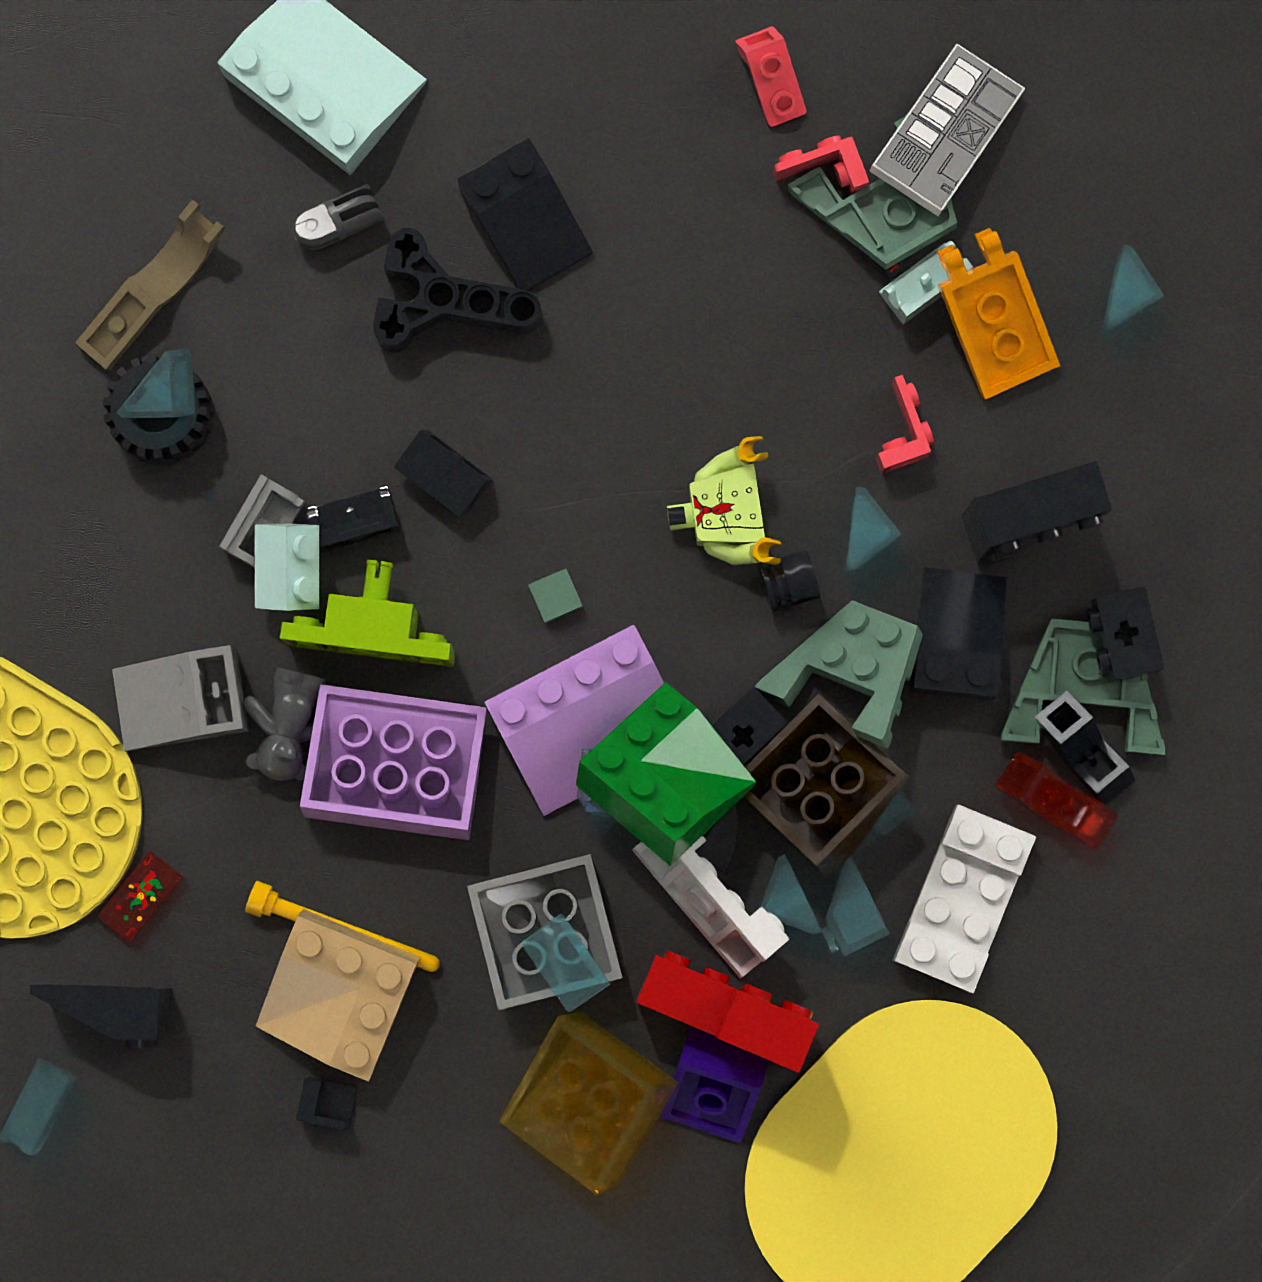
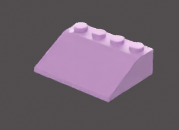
(571, 710)
(393, 762)

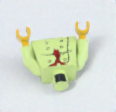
(727, 508)

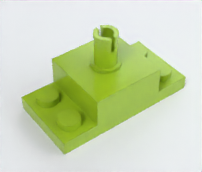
(370, 626)

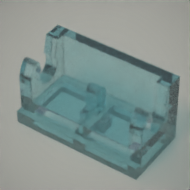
(37, 1107)

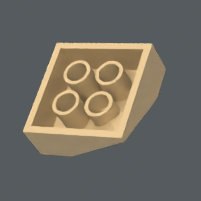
(336, 993)

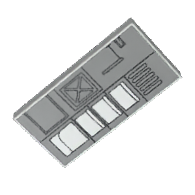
(947, 129)

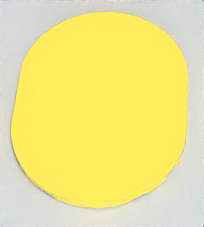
(64, 807)
(902, 1150)

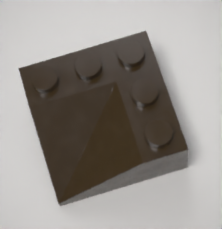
(822, 786)

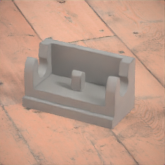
(265, 505)

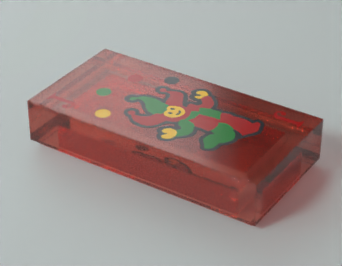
(140, 896)

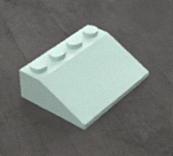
(322, 77)

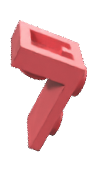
(772, 75)
(848, 170)
(899, 452)

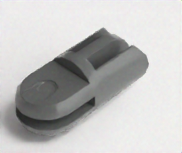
(337, 219)

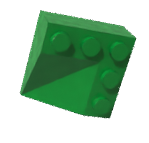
(664, 774)

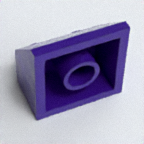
(715, 1086)

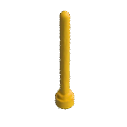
(265, 901)

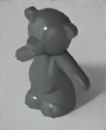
(288, 726)

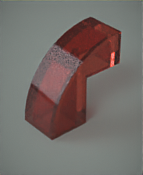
(1055, 801)

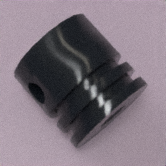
(789, 581)

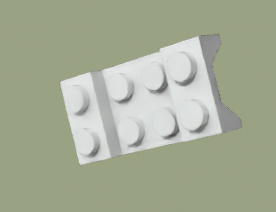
(964, 898)
(715, 910)

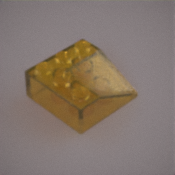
(588, 1102)

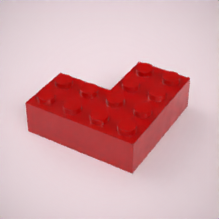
(728, 1013)

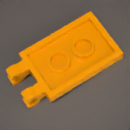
(996, 317)

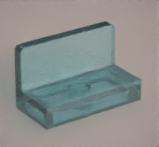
(565, 963)

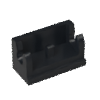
(443, 472)
(354, 519)

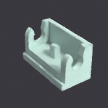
(917, 286)

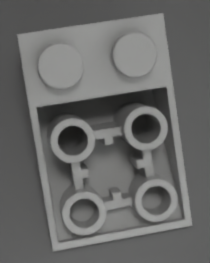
(180, 698)

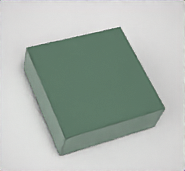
(555, 596)

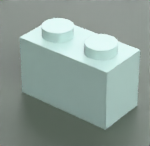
(286, 566)

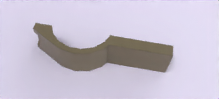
(151, 288)

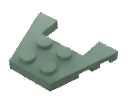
(875, 218)
(861, 652)
(1069, 663)

